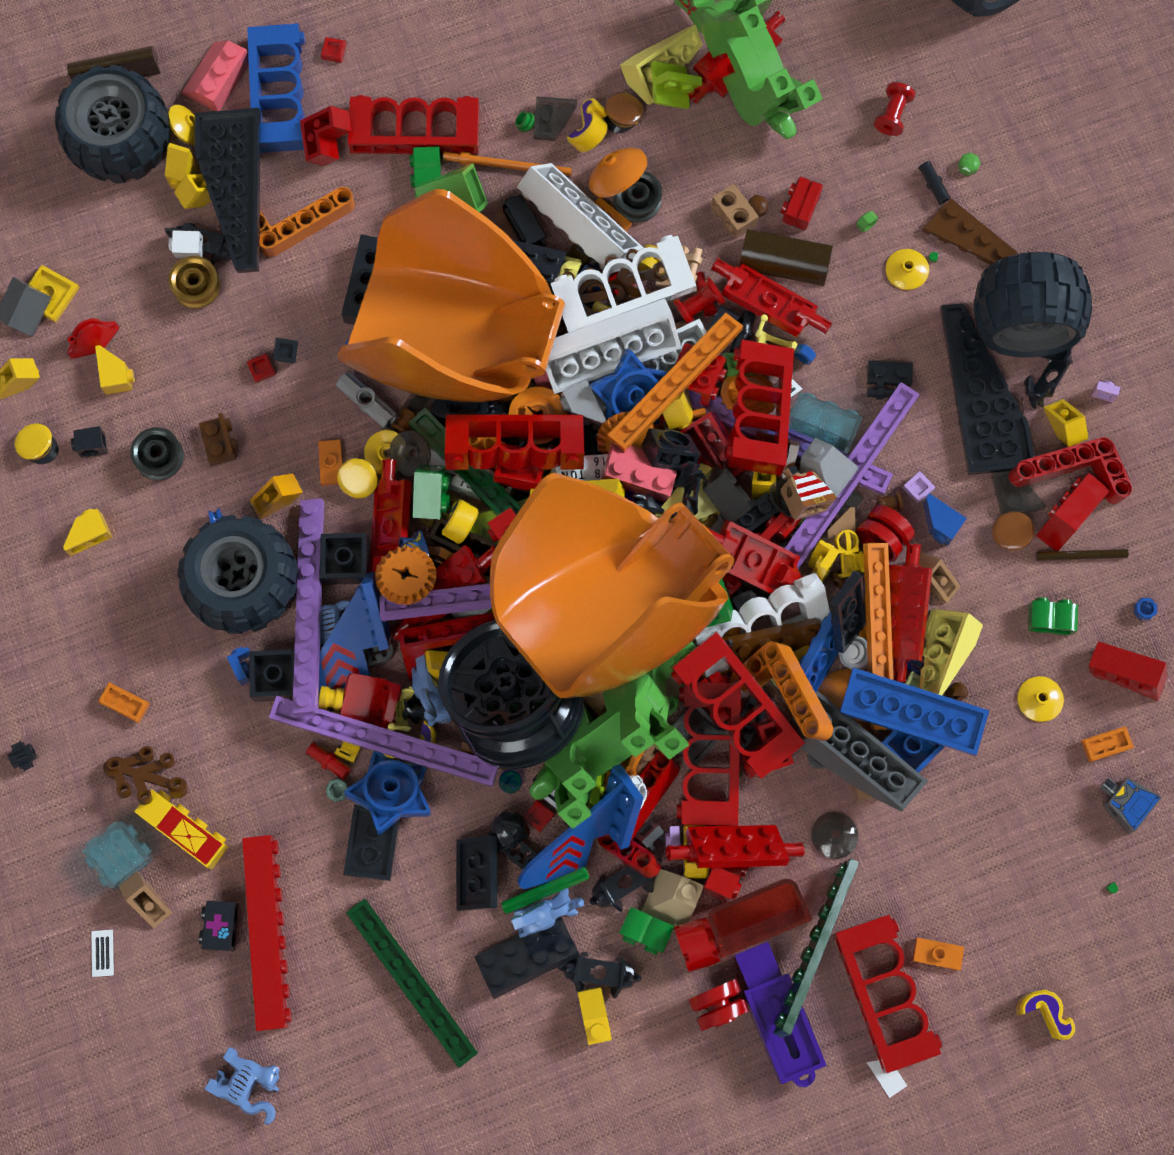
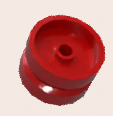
(886, 526)
(718, 1005)

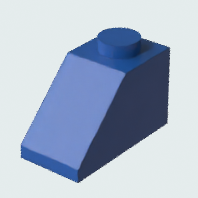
(942, 520)

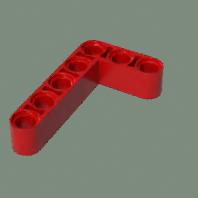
(1072, 461)
(662, 779)

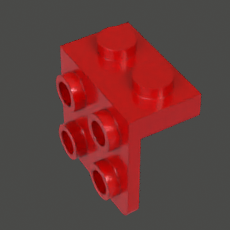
(708, 380)
(370, 699)

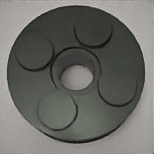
(643, 208)
(147, 443)

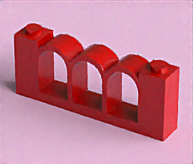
(363, 111)
(461, 454)
(755, 454)
(419, 639)
(773, 750)
(710, 811)
(904, 1052)

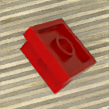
(524, 478)

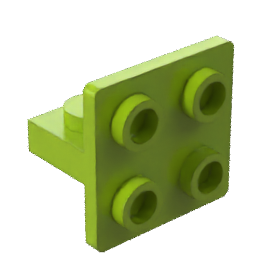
(672, 85)

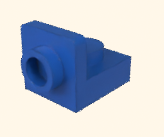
(240, 669)

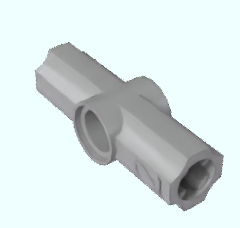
(358, 391)

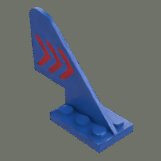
(356, 630)
(570, 851)

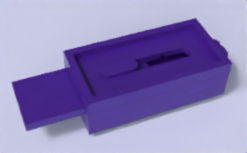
(766, 986)

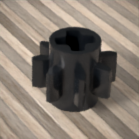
(22, 756)

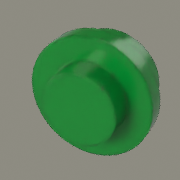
(524, 121)

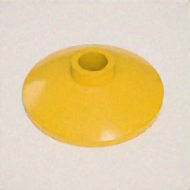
(182, 123)
(907, 278)
(376, 447)
(1032, 706)

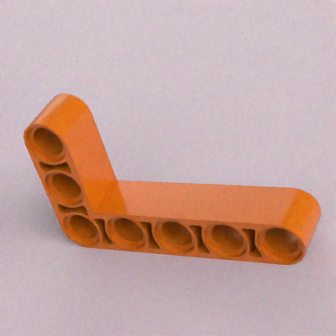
(302, 231)
(780, 663)

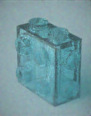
(117, 854)

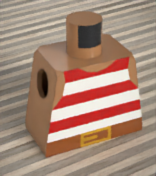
(806, 493)

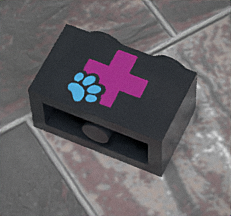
(219, 926)

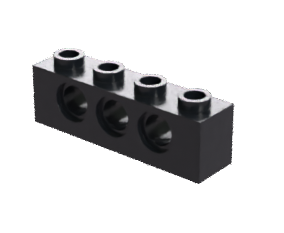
(361, 270)

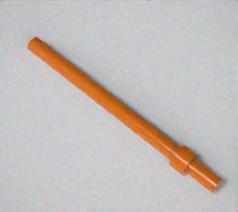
(465, 159)

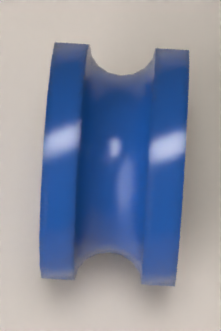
(214, 516)

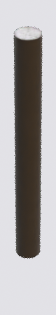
(1082, 554)

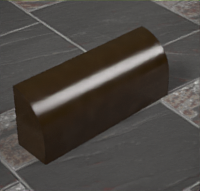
(140, 60)
(786, 257)
(475, 542)

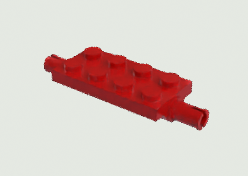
(714, 69)
(767, 297)
(389, 513)
(775, 527)
(757, 558)
(457, 571)
(909, 610)
(735, 847)

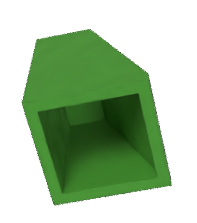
(460, 182)

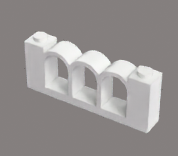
(668, 252)
(807, 591)

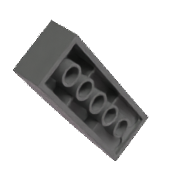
(863, 760)

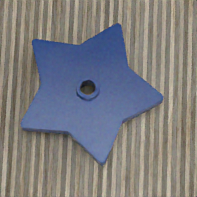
(626, 385)
(386, 806)

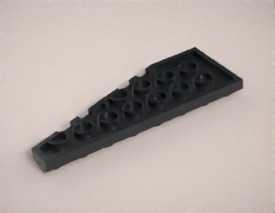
(230, 163)
(989, 417)

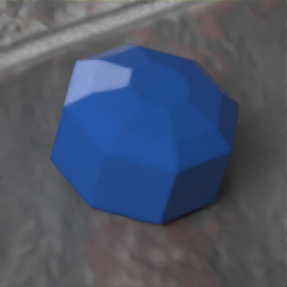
(805, 354)
(1145, 609)

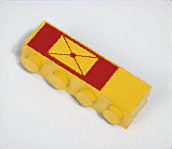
(182, 829)

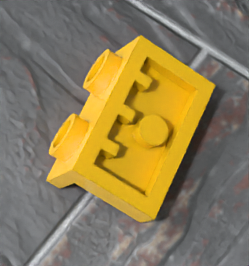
(823, 559)

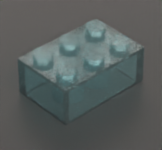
(824, 421)

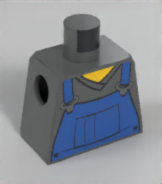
(1128, 802)

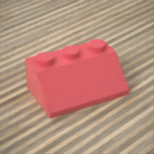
(217, 75)
(637, 473)

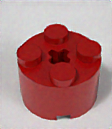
(697, 944)

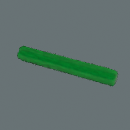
(545, 890)

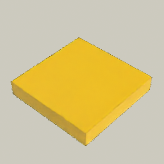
(57, 287)

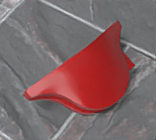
(90, 334)

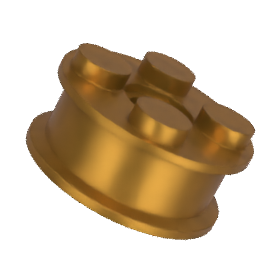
(195, 295)

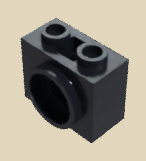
(446, 407)
(669, 448)
(758, 515)

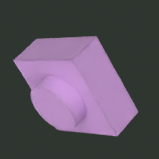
(1106, 391)
(918, 487)
(673, 837)

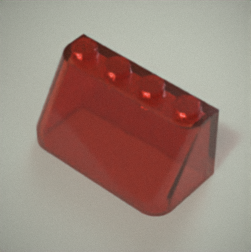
(757, 917)

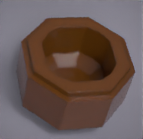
(759, 204)

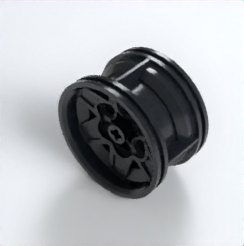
(490, 662)

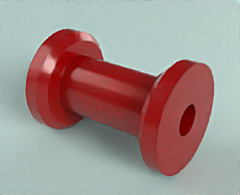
(899, 95)
(699, 301)

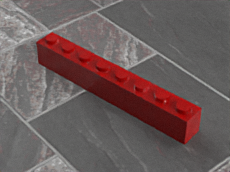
(265, 933)

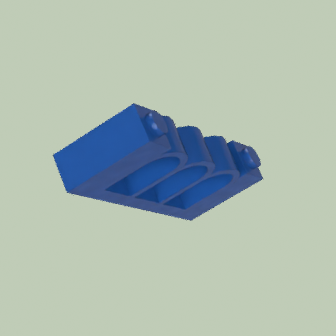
(270, 41)

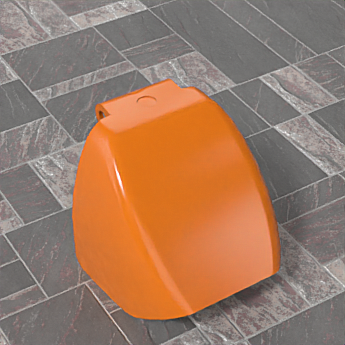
(452, 306)
(602, 585)

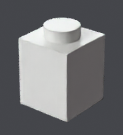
(186, 244)

